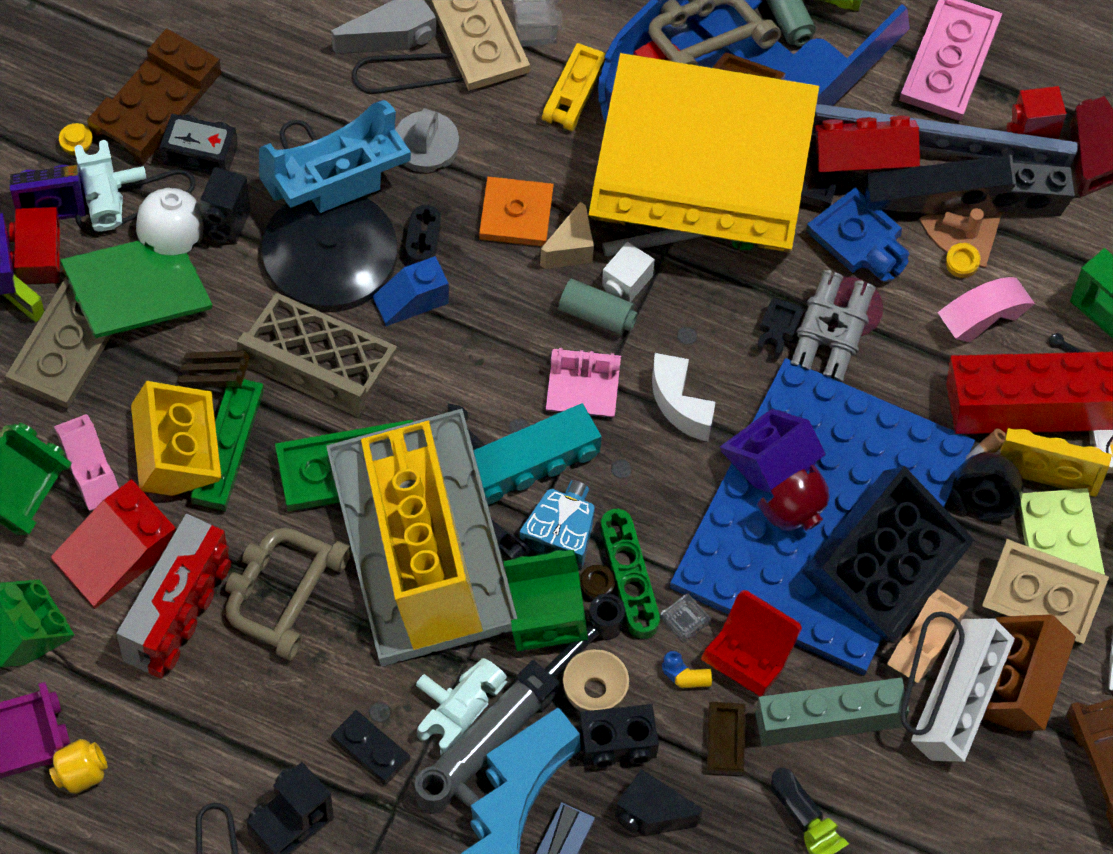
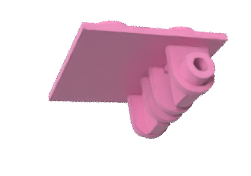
(583, 379)

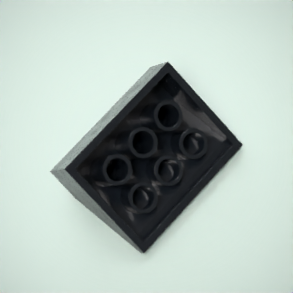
(889, 554)

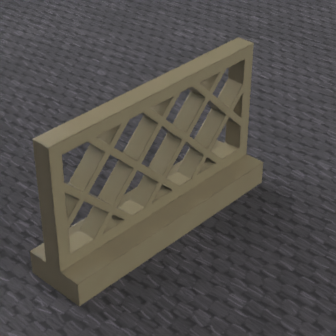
(303, 371)

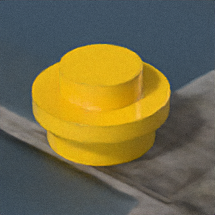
(75, 135)

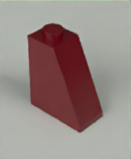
(1094, 137)

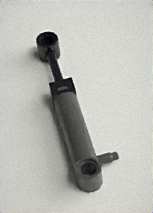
(532, 691)

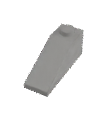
(388, 27)

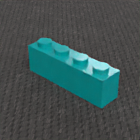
(537, 452)

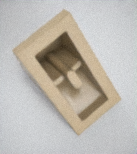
(570, 242)

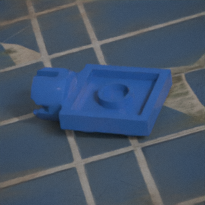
(860, 236)

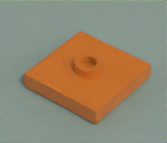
(516, 211)

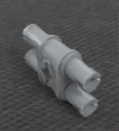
(820, 314)

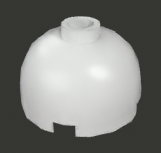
(170, 221)

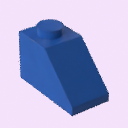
(413, 292)

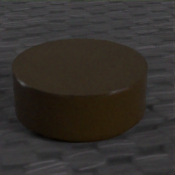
(596, 581)

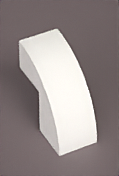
(686, 413)

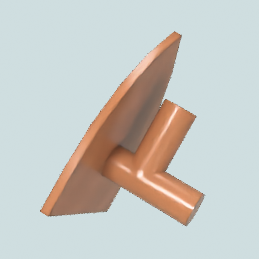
(954, 229)

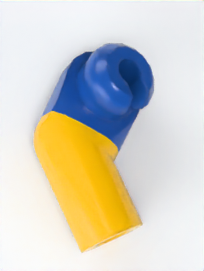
(681, 675)

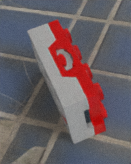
(174, 597)

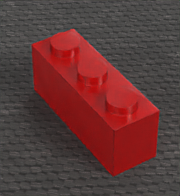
(867, 144)

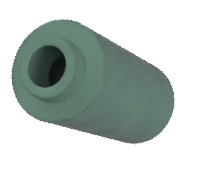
(793, 20)
(598, 307)

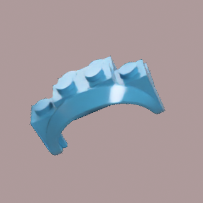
(338, 165)

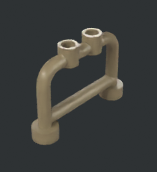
(763, 32)
(257, 558)

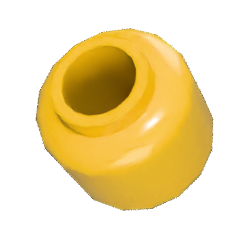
(78, 766)

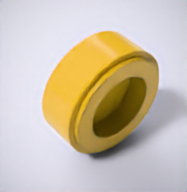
(963, 260)

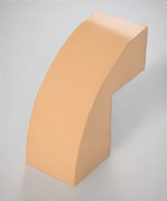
(936, 637)

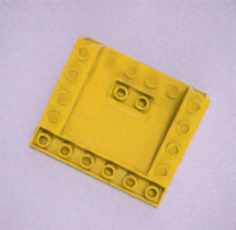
(704, 151)

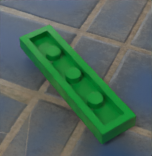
(233, 432)

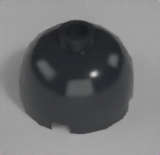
(988, 487)

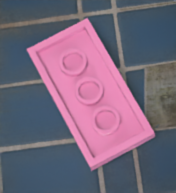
(950, 57)

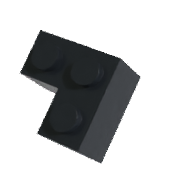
(294, 815)

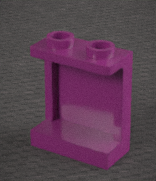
(30, 731)

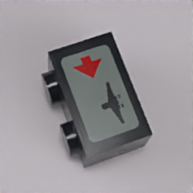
(198, 144)

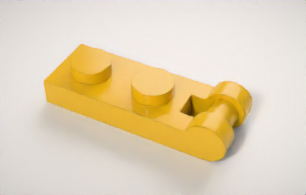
(574, 86)

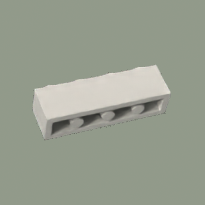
(968, 691)

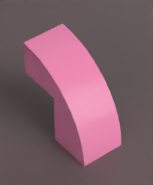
(983, 306)
(88, 461)

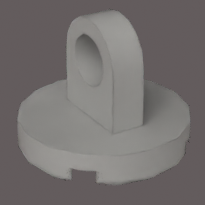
(430, 139)

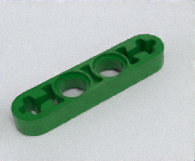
(630, 573)

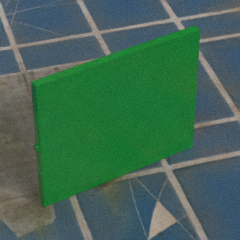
(133, 287)

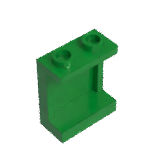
(26, 475)

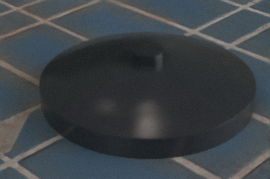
(330, 256)

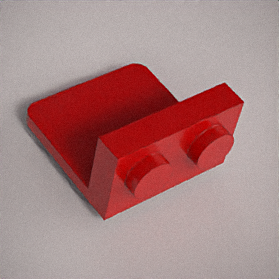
(753, 643)

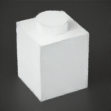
(627, 272)

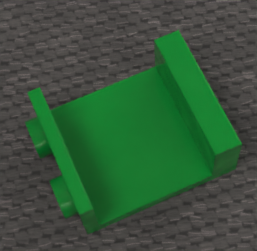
(546, 600)

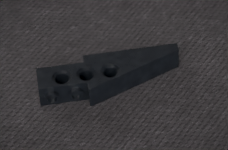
(982, 183)

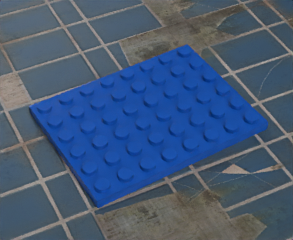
(745, 551)

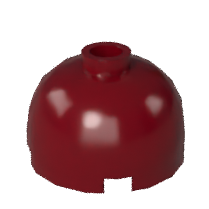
(797, 501)

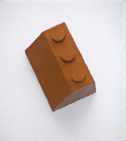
(1031, 672)

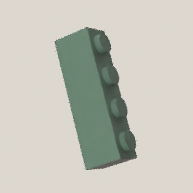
(830, 711)

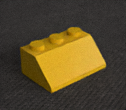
(174, 438)

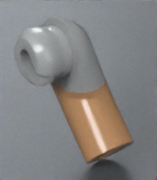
(990, 444)

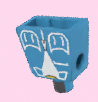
(561, 522)

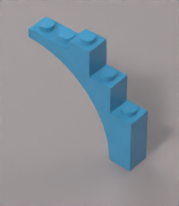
(518, 773)

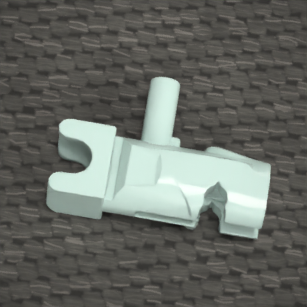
(102, 186)
(460, 705)

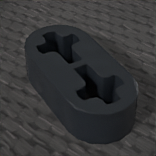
(417, 235)

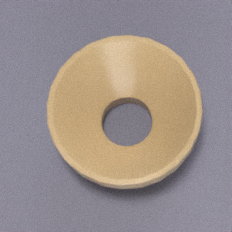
(595, 666)

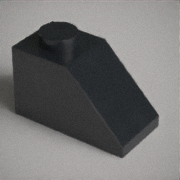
(655, 807)

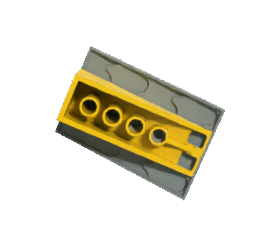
(422, 537)

